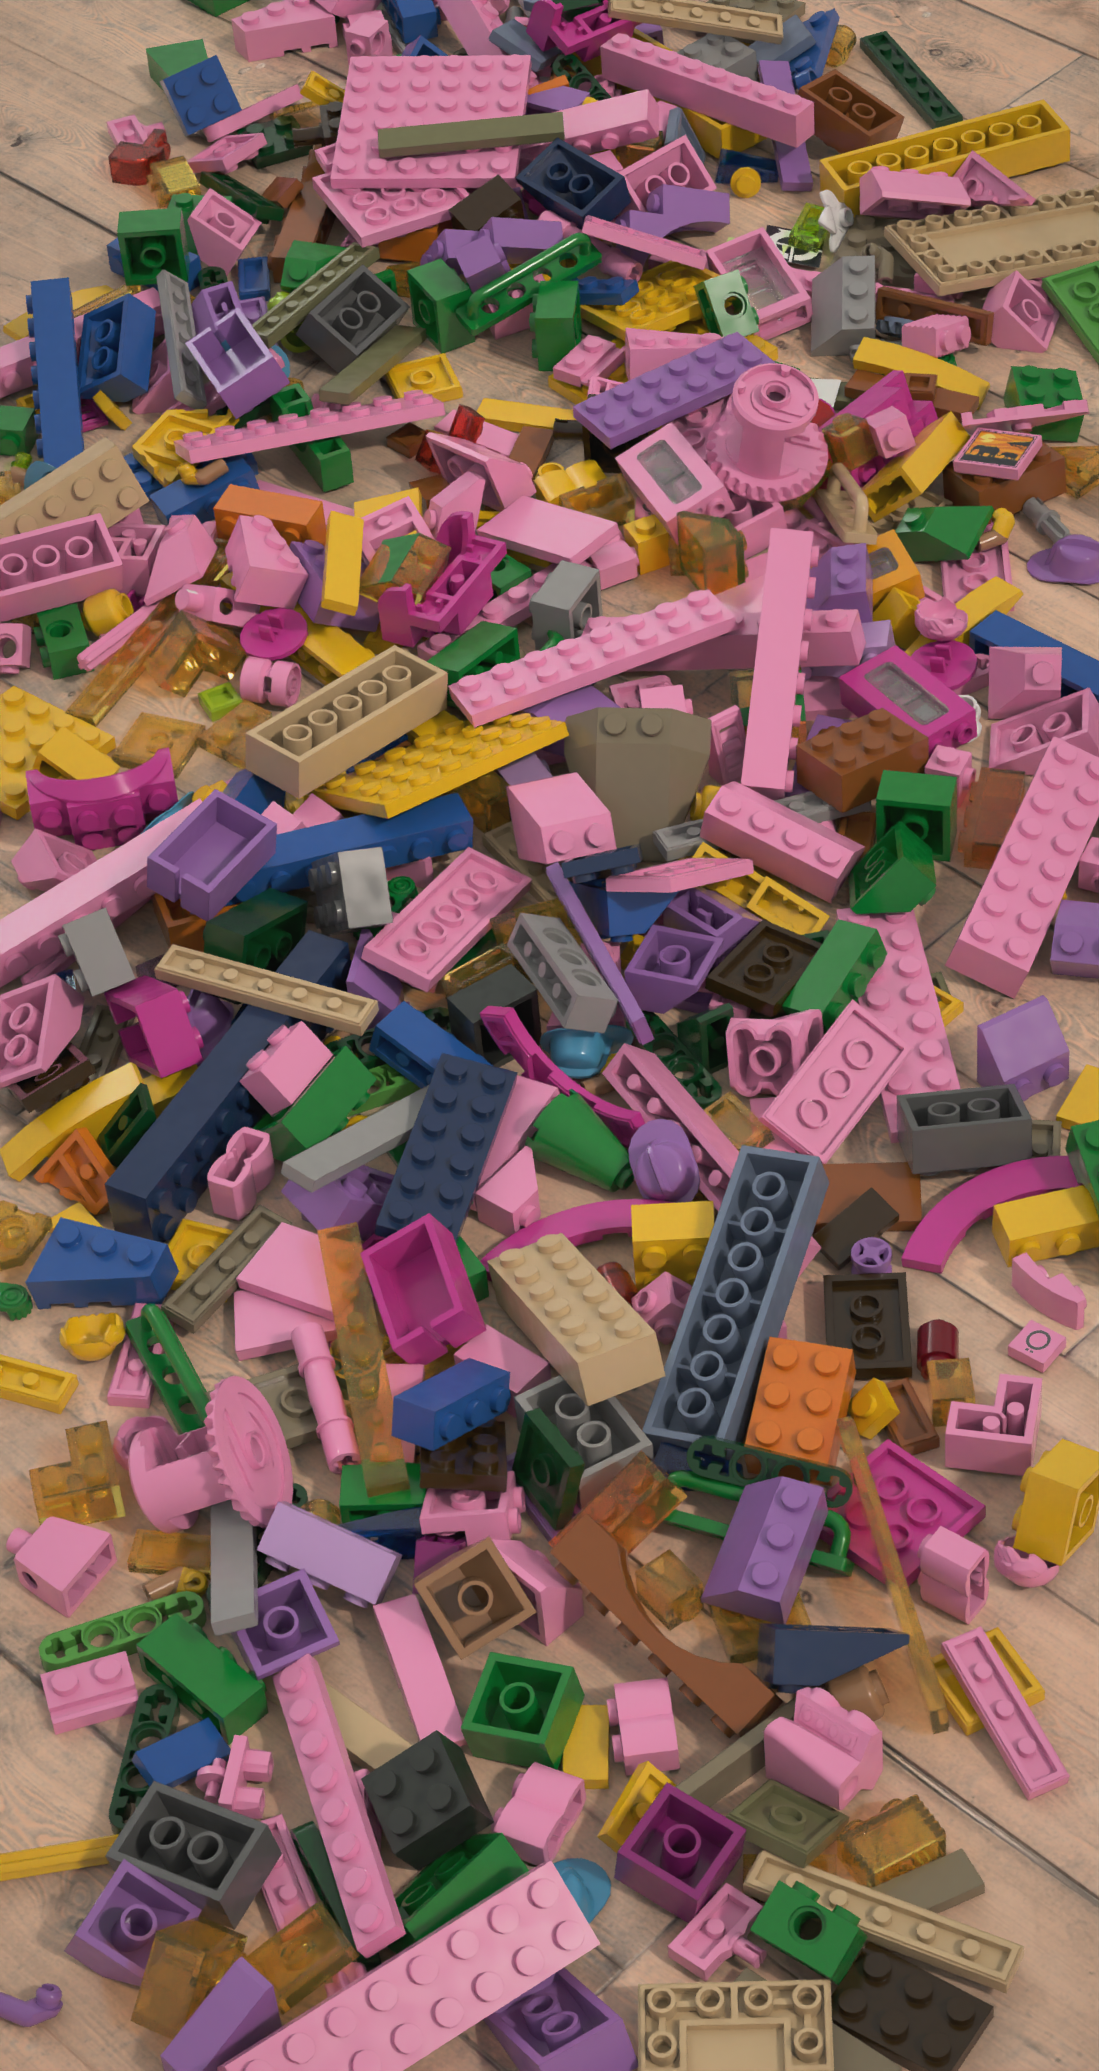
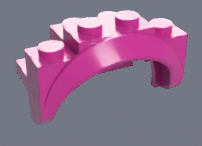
(581, 35)
(888, 392)
(456, 594)
(106, 808)

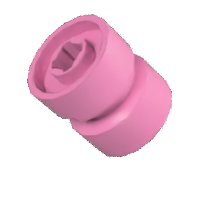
(272, 682)

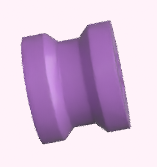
(871, 1256)

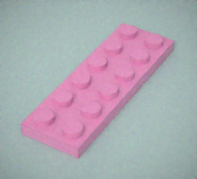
(446, 919)

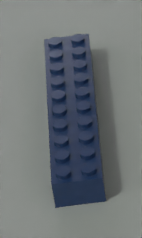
(173, 1158)

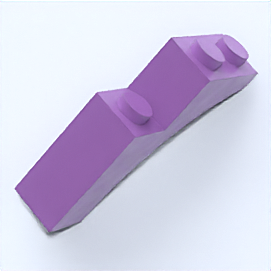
(676, 210)
(517, 237)

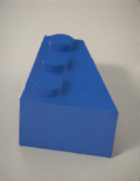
(414, 18)
(100, 1265)

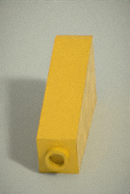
(916, 467)

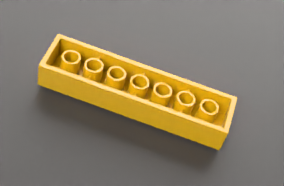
(1009, 139)

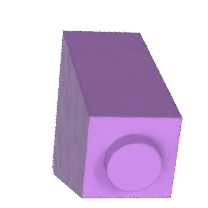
(226, 2023)

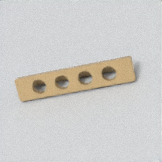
(846, 509)

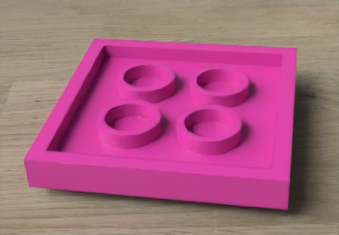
(914, 1505)

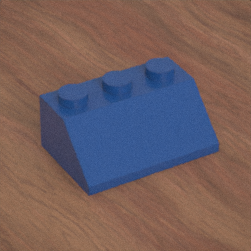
(117, 349)
(620, 913)

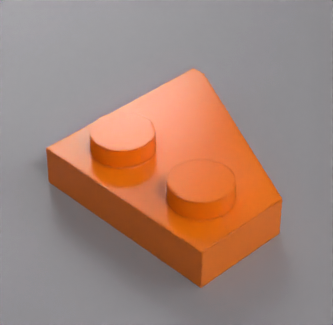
(79, 1171)

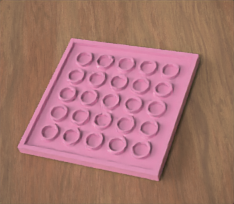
(426, 91)

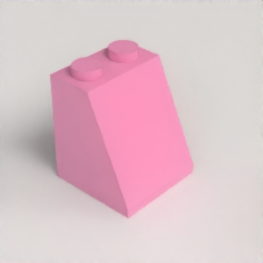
(559, 819)

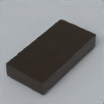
(862, 1219)

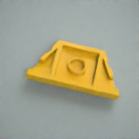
(156, 446)

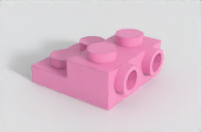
(474, 1512)

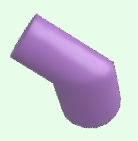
(35, 2010)

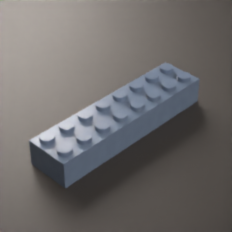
(738, 1298)

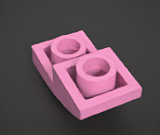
(1050, 1296)

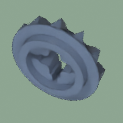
(891, 326)

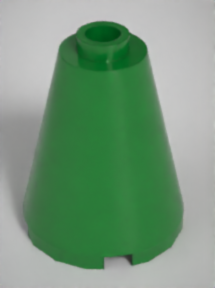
(580, 1144)

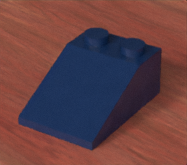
(574, 184)
(814, 1654)

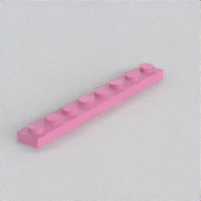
(338, 1807)

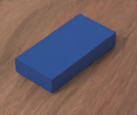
(254, 278)
(181, 1754)

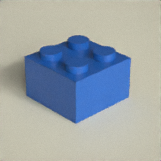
(200, 95)

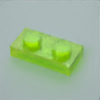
(807, 232)

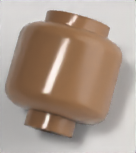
(860, 1692)

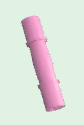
(613, 260)
(325, 1396)

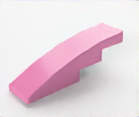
(418, 1669)

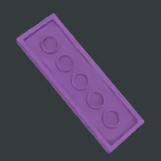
(668, 390)

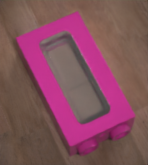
(911, 694)

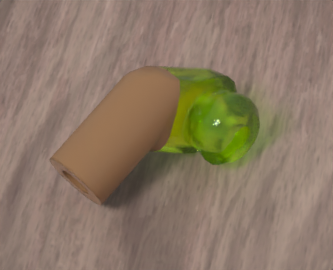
(20, 466)

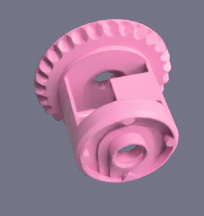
(767, 440)
(231, 1458)

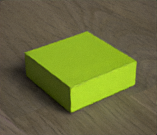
(219, 700)

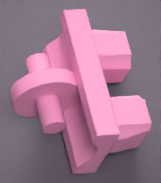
(232, 1782)

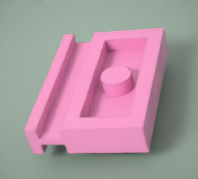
(589, 359)
(90, 1692)

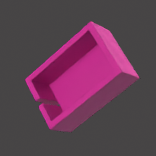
(163, 1036)
(422, 1291)

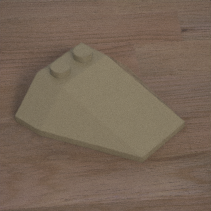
(640, 767)

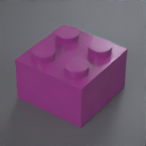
(679, 1853)

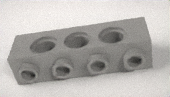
(562, 973)

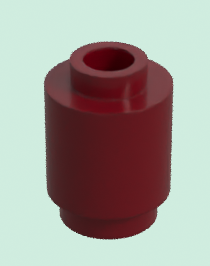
(936, 1342)

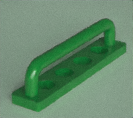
(575, 247)
(155, 1328)
(833, 1561)

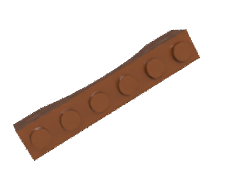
(602, 1566)

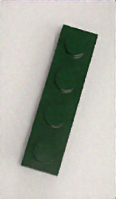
(243, 197)

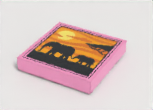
(997, 453)

